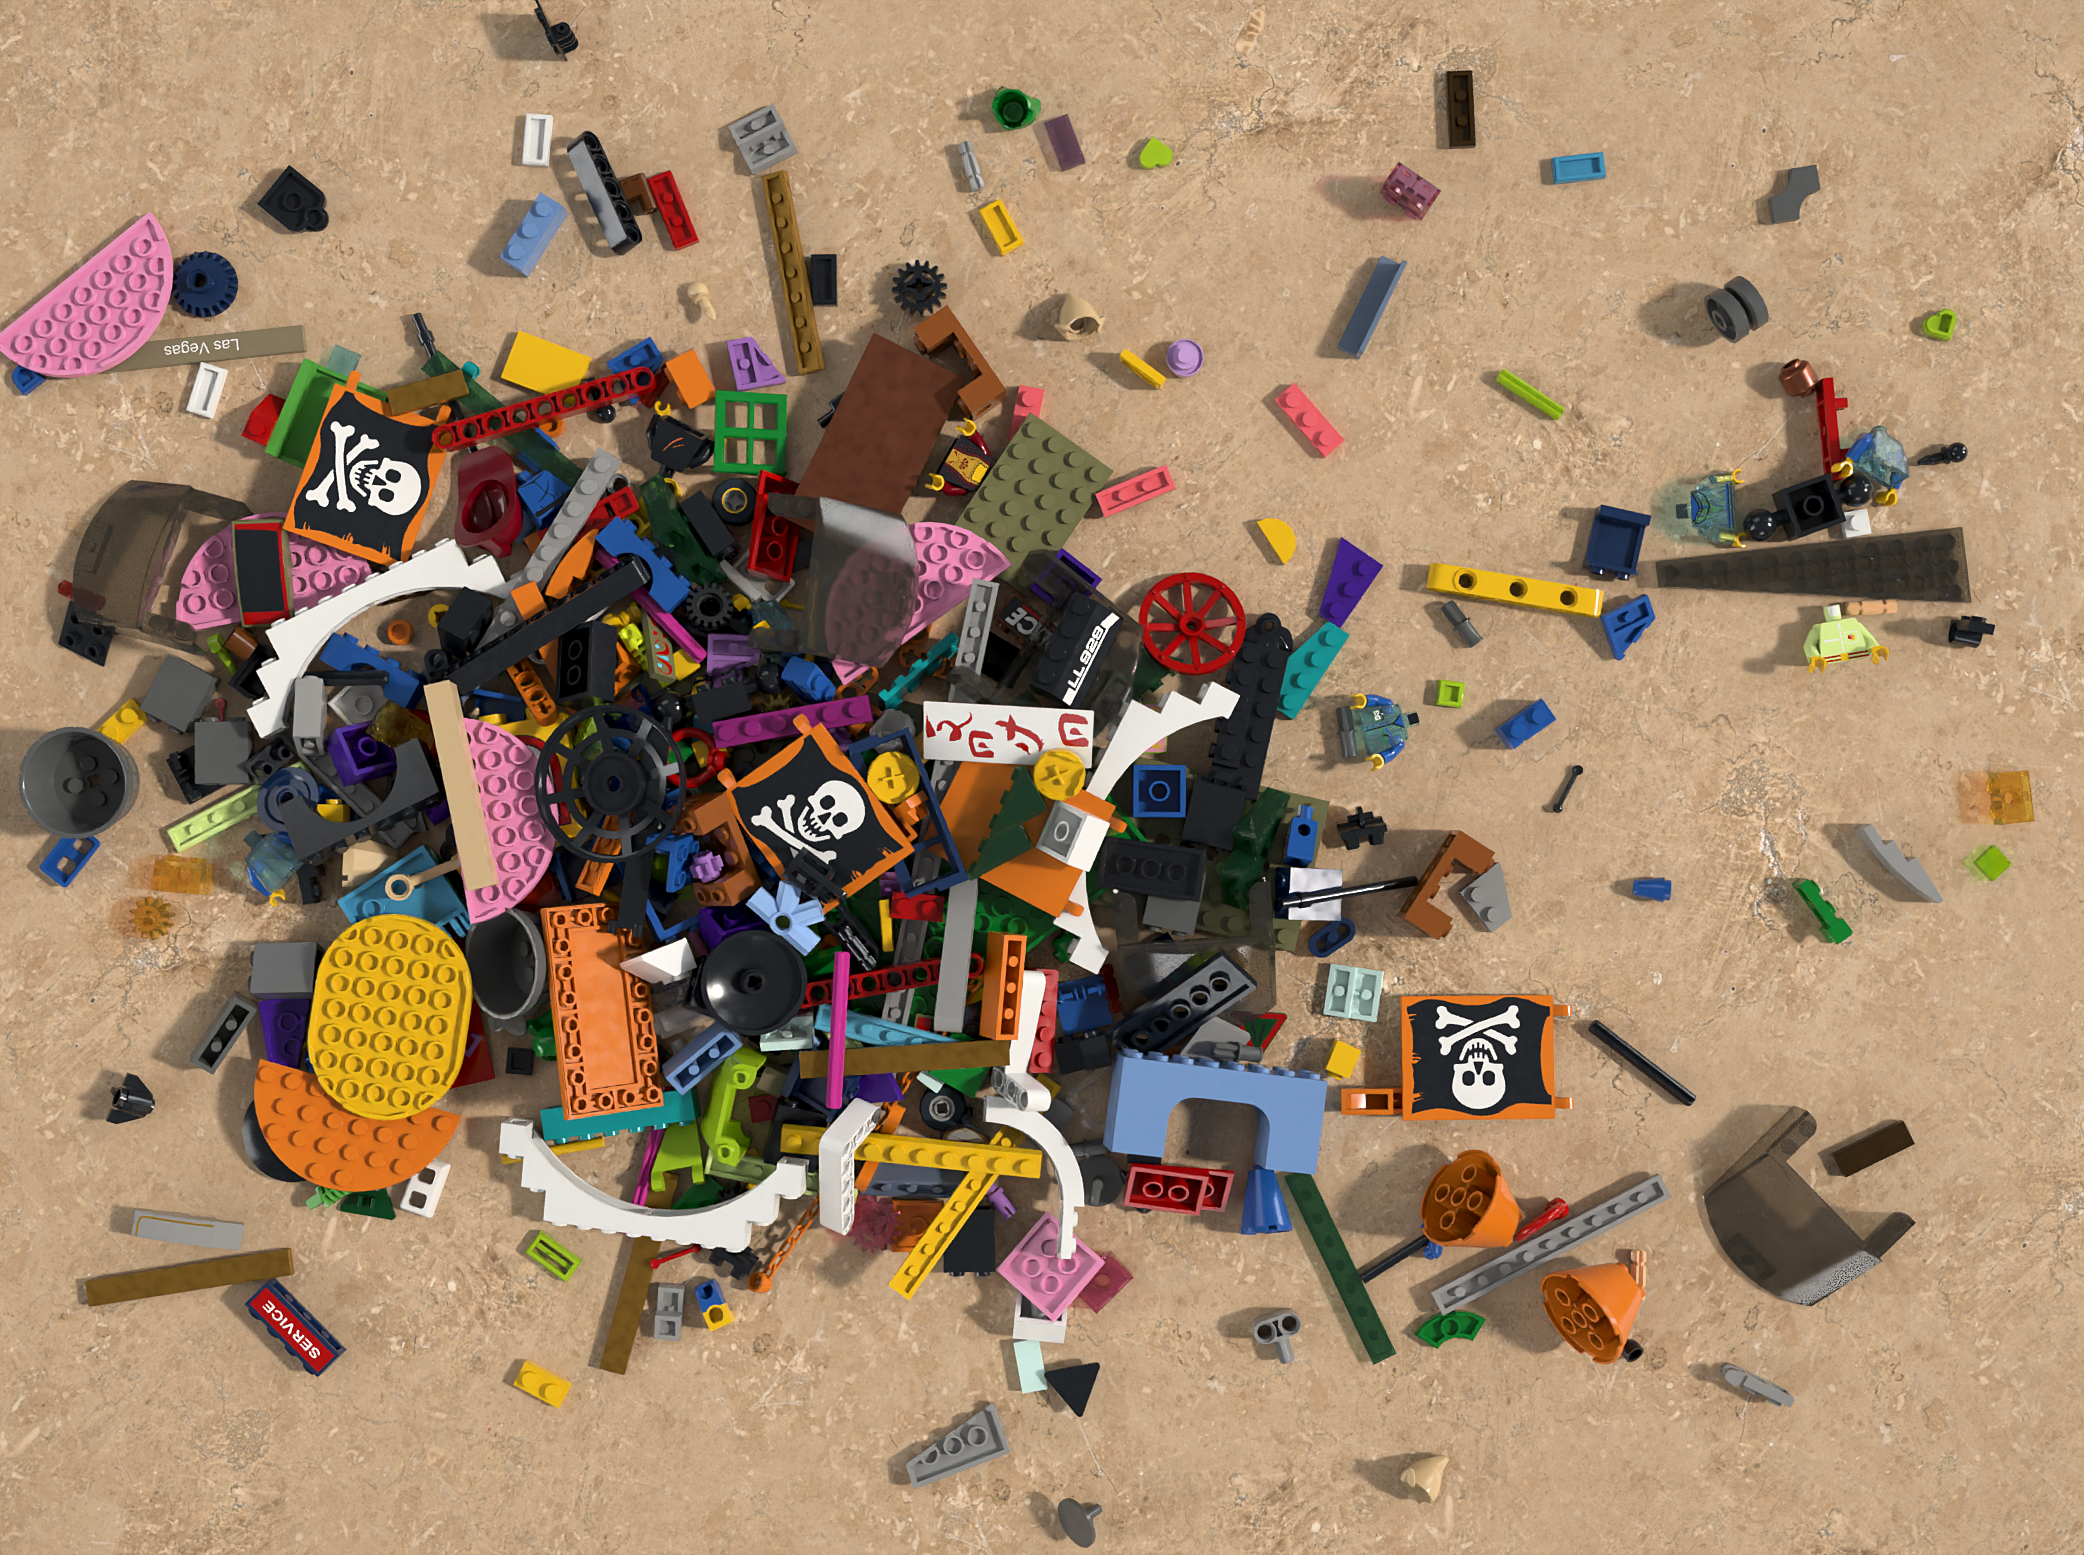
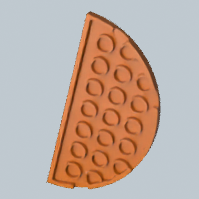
(337, 1146)

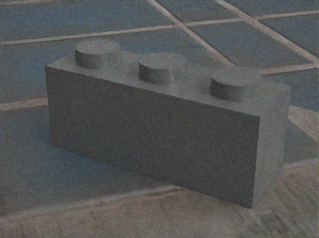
(223, 1032)

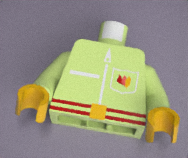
(1840, 641)

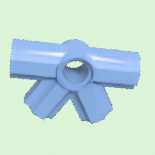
(788, 904)

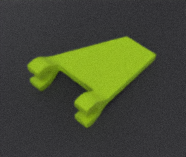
(677, 1151)

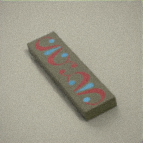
(658, 650)

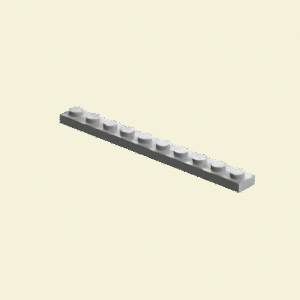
(558, 537)
(1550, 1244)

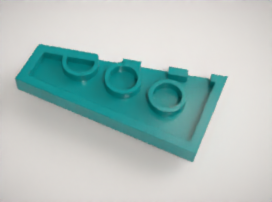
(1308, 666)
(902, 686)

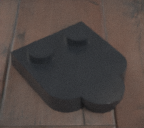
(296, 203)

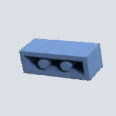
(534, 234)
(700, 1056)

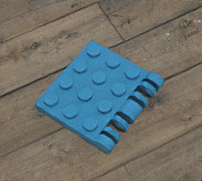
(431, 900)

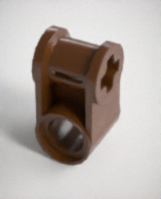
(242, 642)

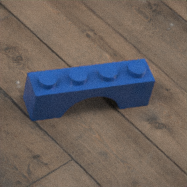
(667, 587)
(346, 655)

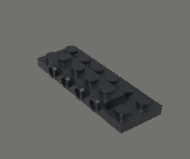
(1246, 735)

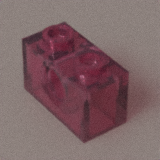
(1119, 1276)

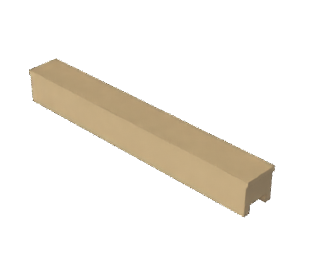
(461, 785)

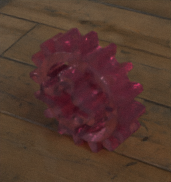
(878, 1233)

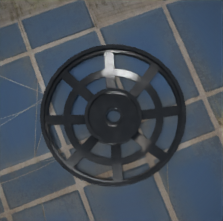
(597, 787)

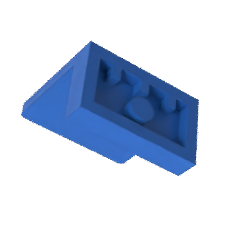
(681, 851)

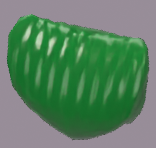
(1014, 108)

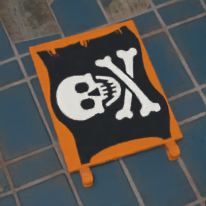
(367, 477)
(819, 802)
(1479, 1057)

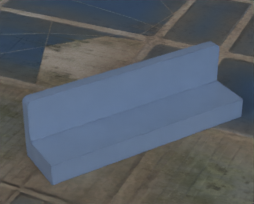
(1371, 307)
(912, 1181)

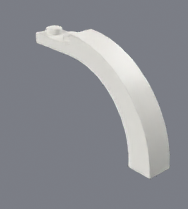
(1058, 1153)

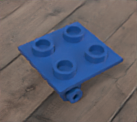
(1083, 1004)

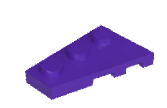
(878, 1088)

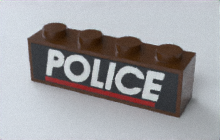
(1018, 618)

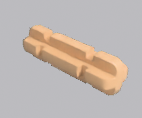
(1871, 607)
(1638, 1269)

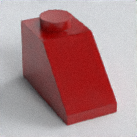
(263, 420)

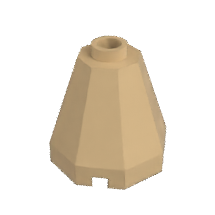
(366, 861)

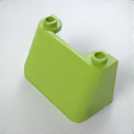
(718, 1129)

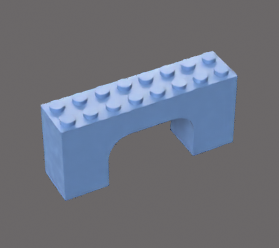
(1151, 1085)

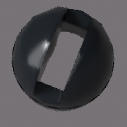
(1632, 1350)

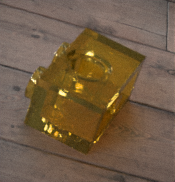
(392, 717)
(2021, 806)
(167, 875)

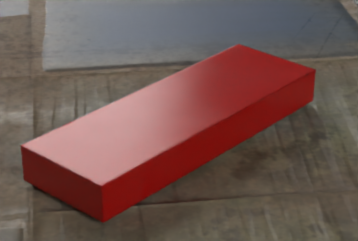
(673, 210)

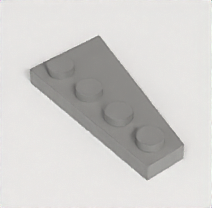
(966, 1446)

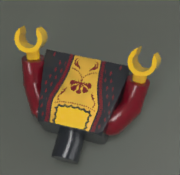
(964, 463)

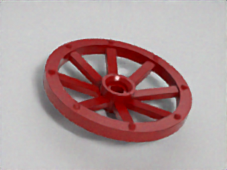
(1192, 618)

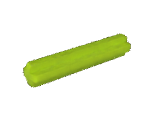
(1530, 394)

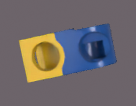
(713, 1305)

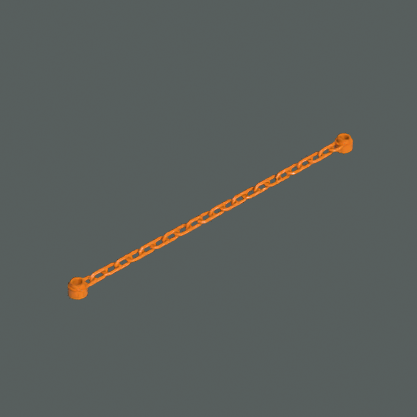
(760, 1281)

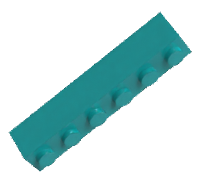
(676, 1108)

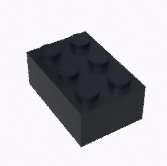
(586, 666)

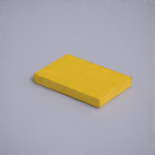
(544, 366)

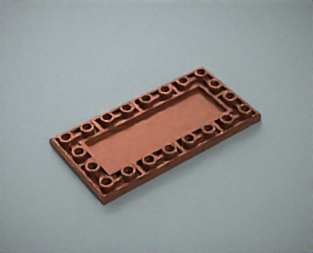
(881, 430)

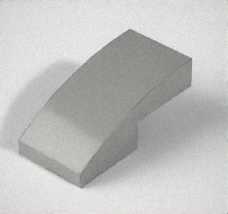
(669, 1311)

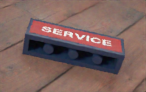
(295, 1327)

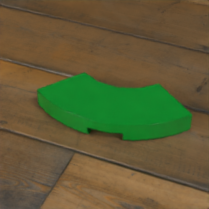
(1448, 1326)

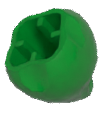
(544, 1038)

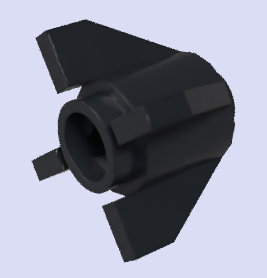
(131, 1102)

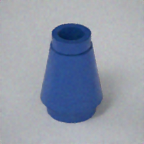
(1654, 889)

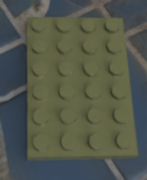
(1033, 496)

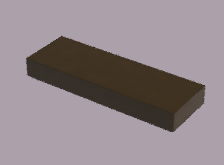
(1460, 109)
(1873, 1148)

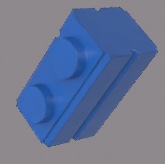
(808, 681)
(1525, 724)

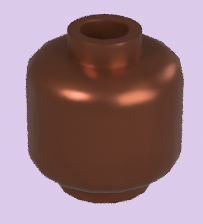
(1798, 378)

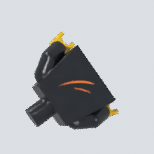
(676, 443)

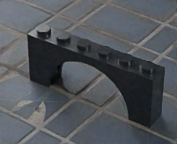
(415, 789)

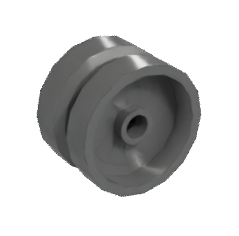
(1736, 309)

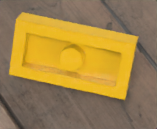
(124, 722)
(542, 1383)

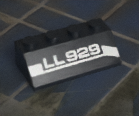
(1075, 652)

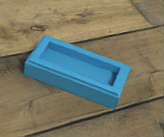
(1578, 168)

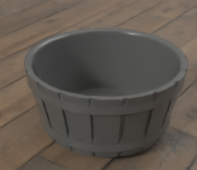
(58, 788)
(508, 963)

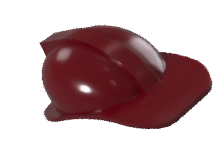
(488, 502)

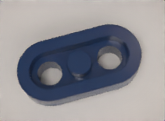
(1332, 939)

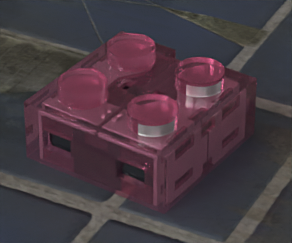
(1409, 192)

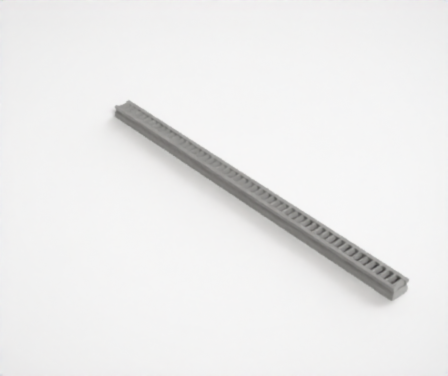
(926, 863)

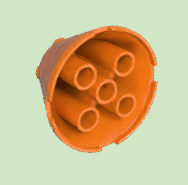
(1470, 1204)
(1593, 1308)

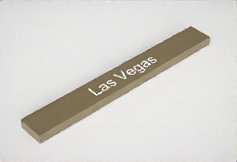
(215, 348)

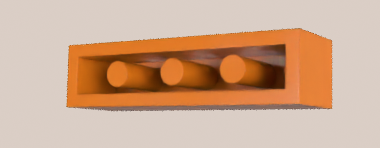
(1003, 985)

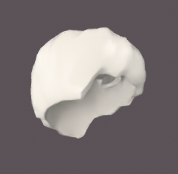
(888, 723)

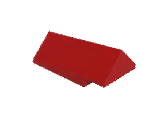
(772, 536)
(1177, 1188)

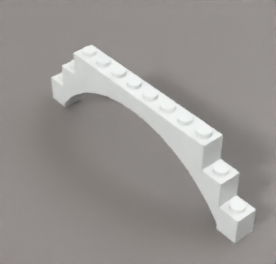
(304, 635)
(1134, 734)
(580, 1204)

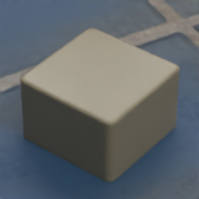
(773, 1078)

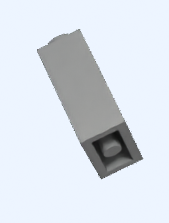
(310, 716)

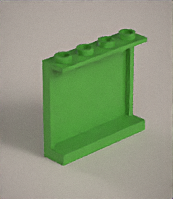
(305, 409)

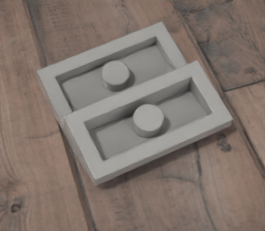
(763, 139)

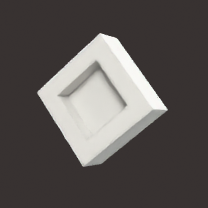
(1856, 524)

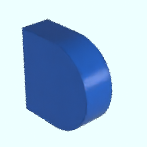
(26, 379)

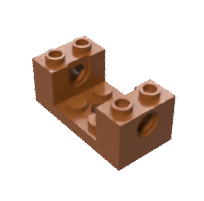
(942, 331)
(715, 823)
(1462, 851)

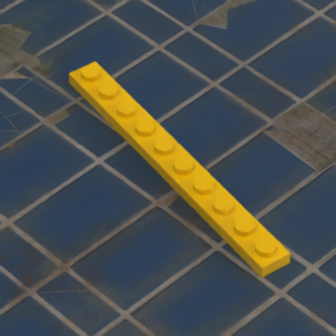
(923, 1152)
(955, 1212)

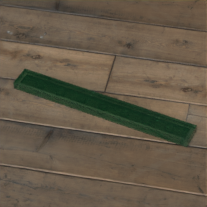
(527, 441)
(1340, 1266)

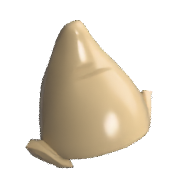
(1078, 313)
(1424, 1478)

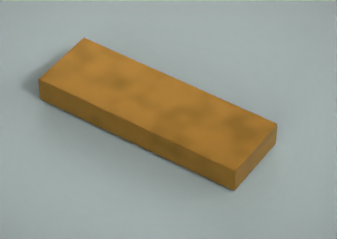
(427, 393)

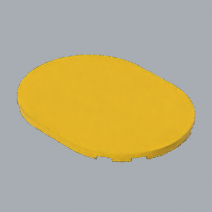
(390, 1016)

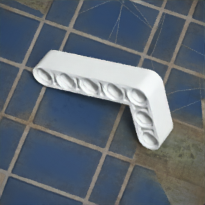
(1013, 1080)
(837, 1163)

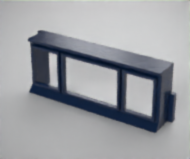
(944, 836)

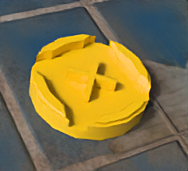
(1059, 774)
(893, 777)

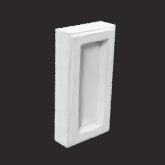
(537, 140)
(207, 390)
(740, 583)

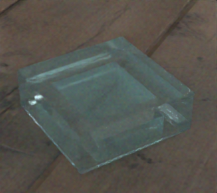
(343, 360)

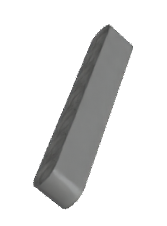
(956, 956)

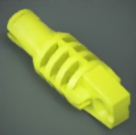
(635, 643)

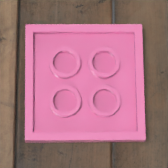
(1042, 1276)

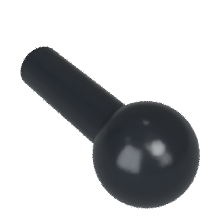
(604, 414)

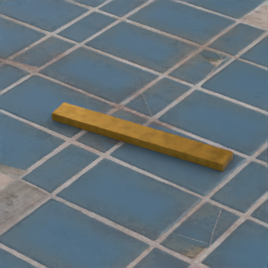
(793, 273)
(909, 1058)
(189, 1277)
(635, 1286)

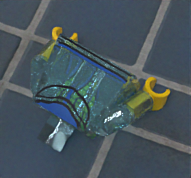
(1714, 508)

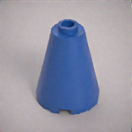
(1264, 1204)

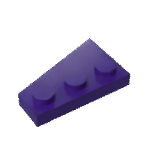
(1348, 581)
(284, 1029)

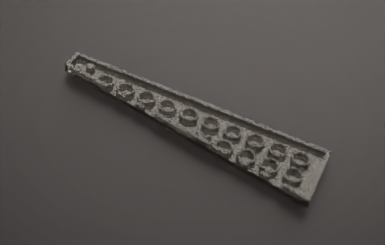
(1889, 567)

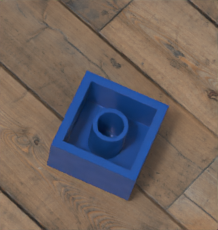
(1159, 791)

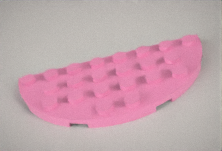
(99, 310)
(947, 564)
(209, 583)
(513, 821)

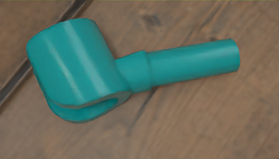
(471, 370)

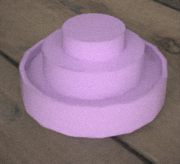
(1184, 358)

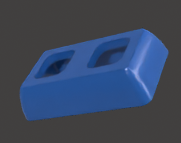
(63, 848)

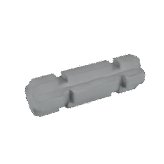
(971, 166)

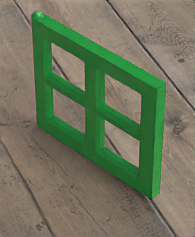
(749, 433)

